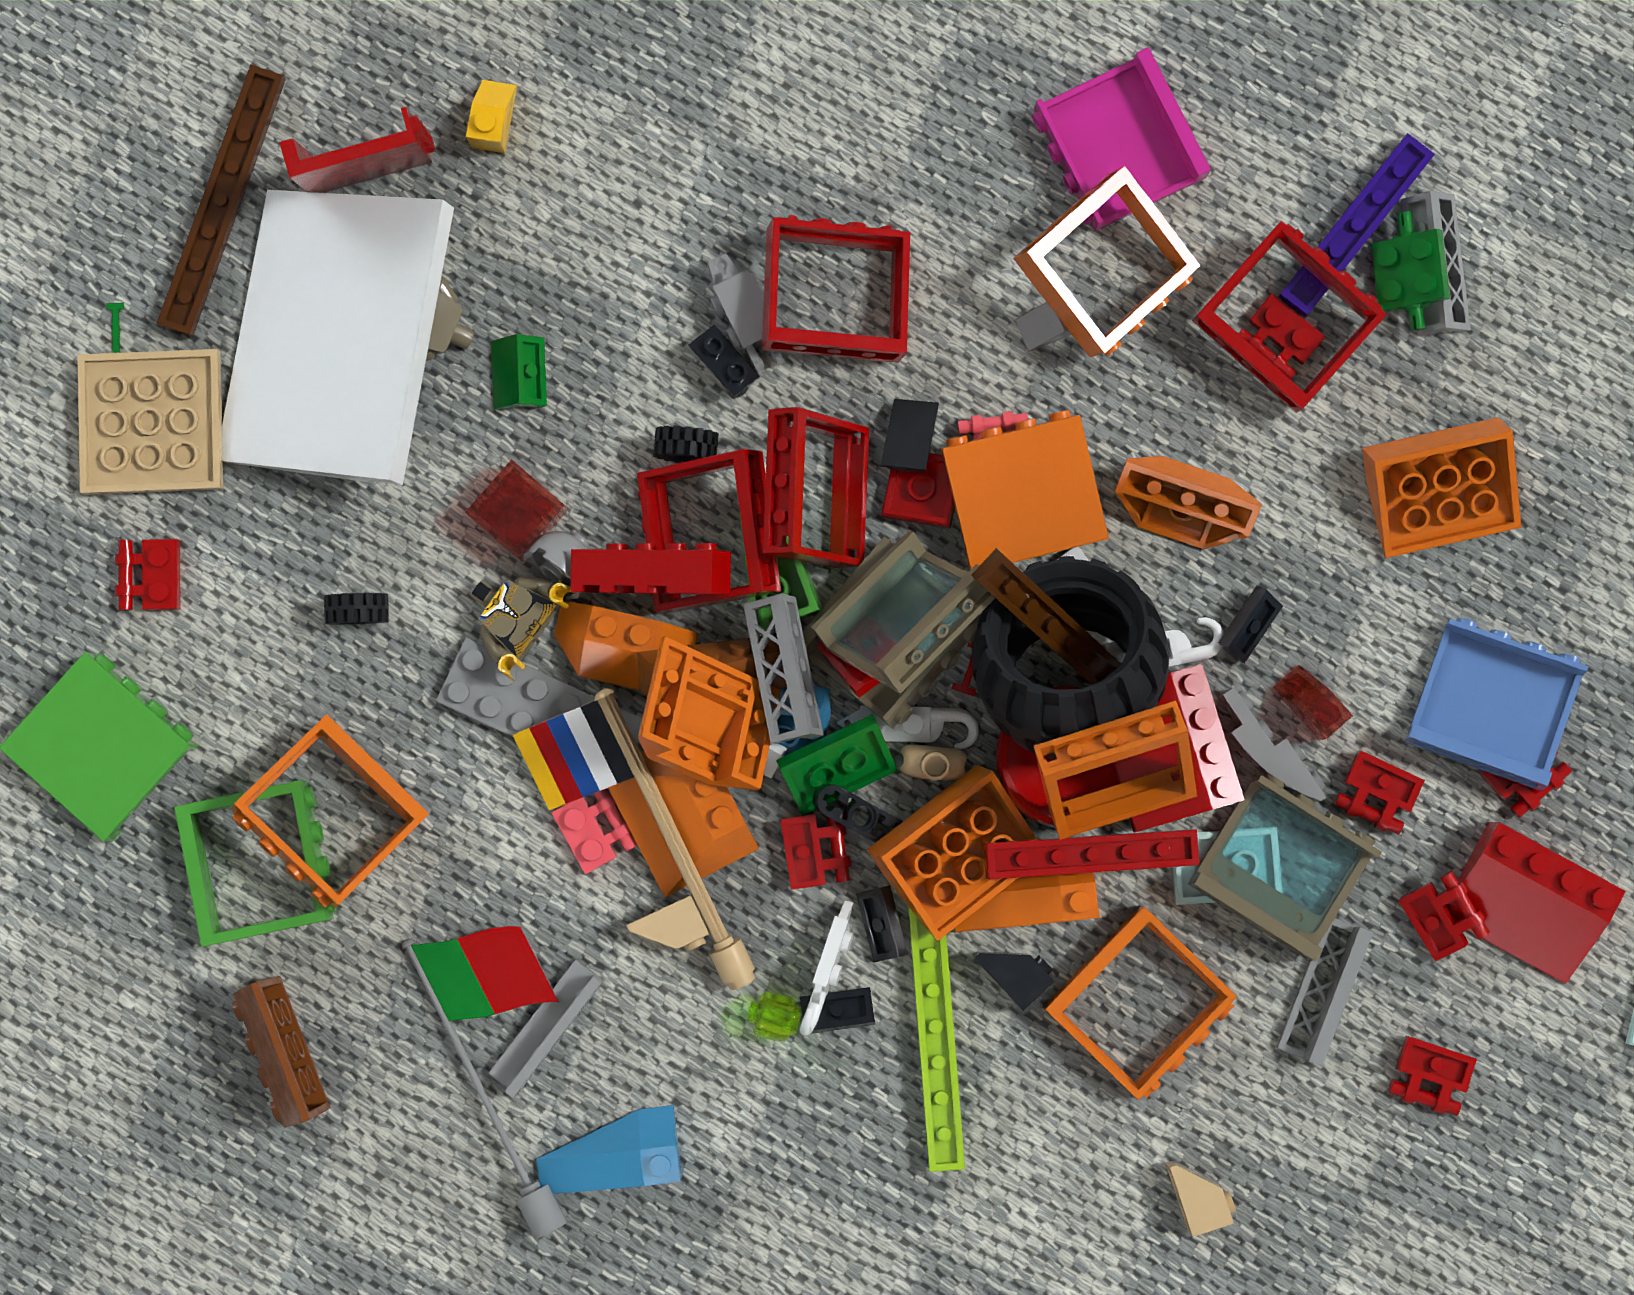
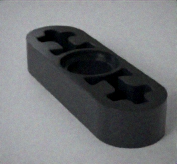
(843, 796)

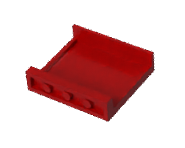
(360, 161)

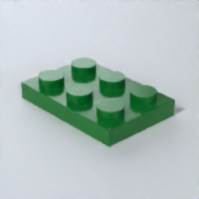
(844, 758)

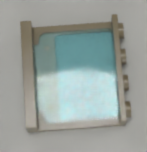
(902, 613)
(1283, 865)

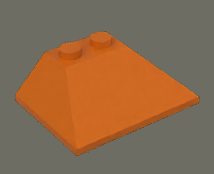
(705, 719)
(703, 815)

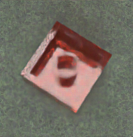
(516, 509)

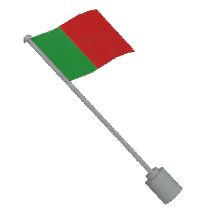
(477, 980)

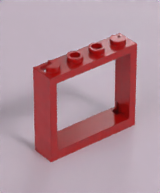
(1337, 281)
(830, 343)
(786, 482)
(750, 485)

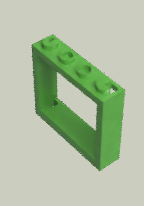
(198, 870)

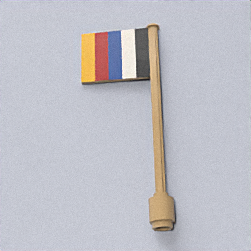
(595, 750)

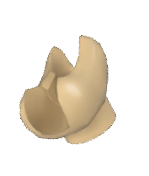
(933, 762)

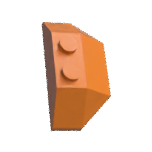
(1185, 502)
(606, 642)

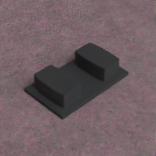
(909, 435)

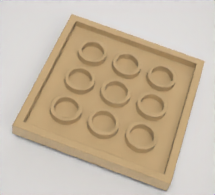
(150, 421)

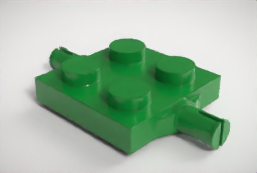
(1410, 271)

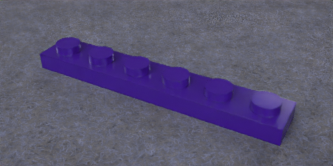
(1360, 220)

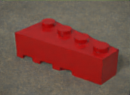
(651, 569)

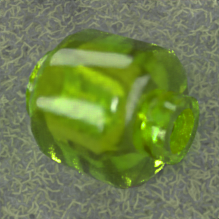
(774, 1016)

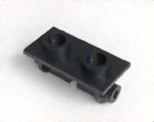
(724, 361)

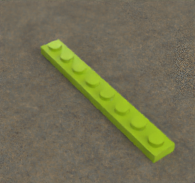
(937, 1049)

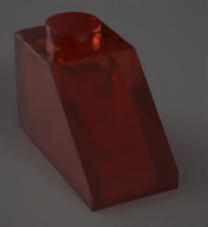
(1312, 702)

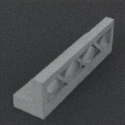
(1427, 216)
(795, 665)
(1336, 997)
(545, 1028)

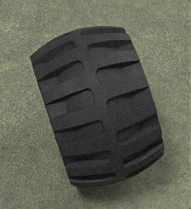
(1100, 603)

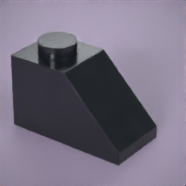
(1017, 974)

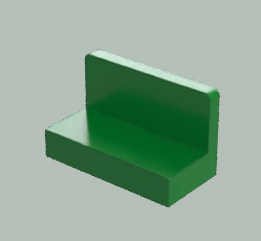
(518, 372)

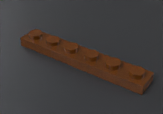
(1045, 617)

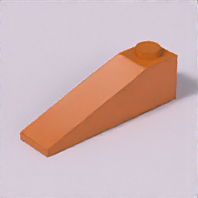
(1038, 902)

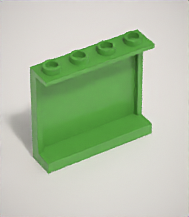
(98, 744)

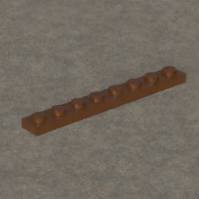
(221, 201)

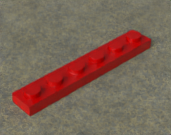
(1091, 854)

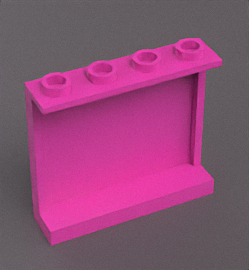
(1119, 122)

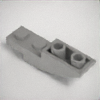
(1277, 759)

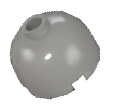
(552, 556)

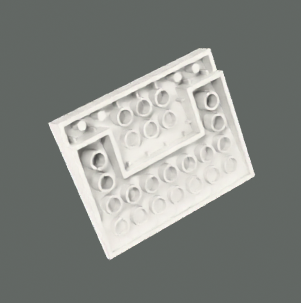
(335, 334)

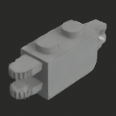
(742, 304)

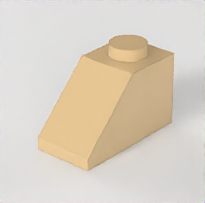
(673, 925)
(1200, 1201)

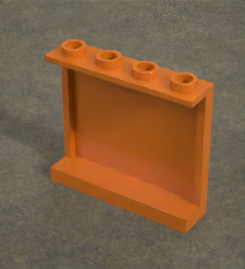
(1025, 489)

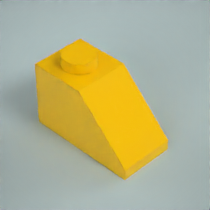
(491, 116)

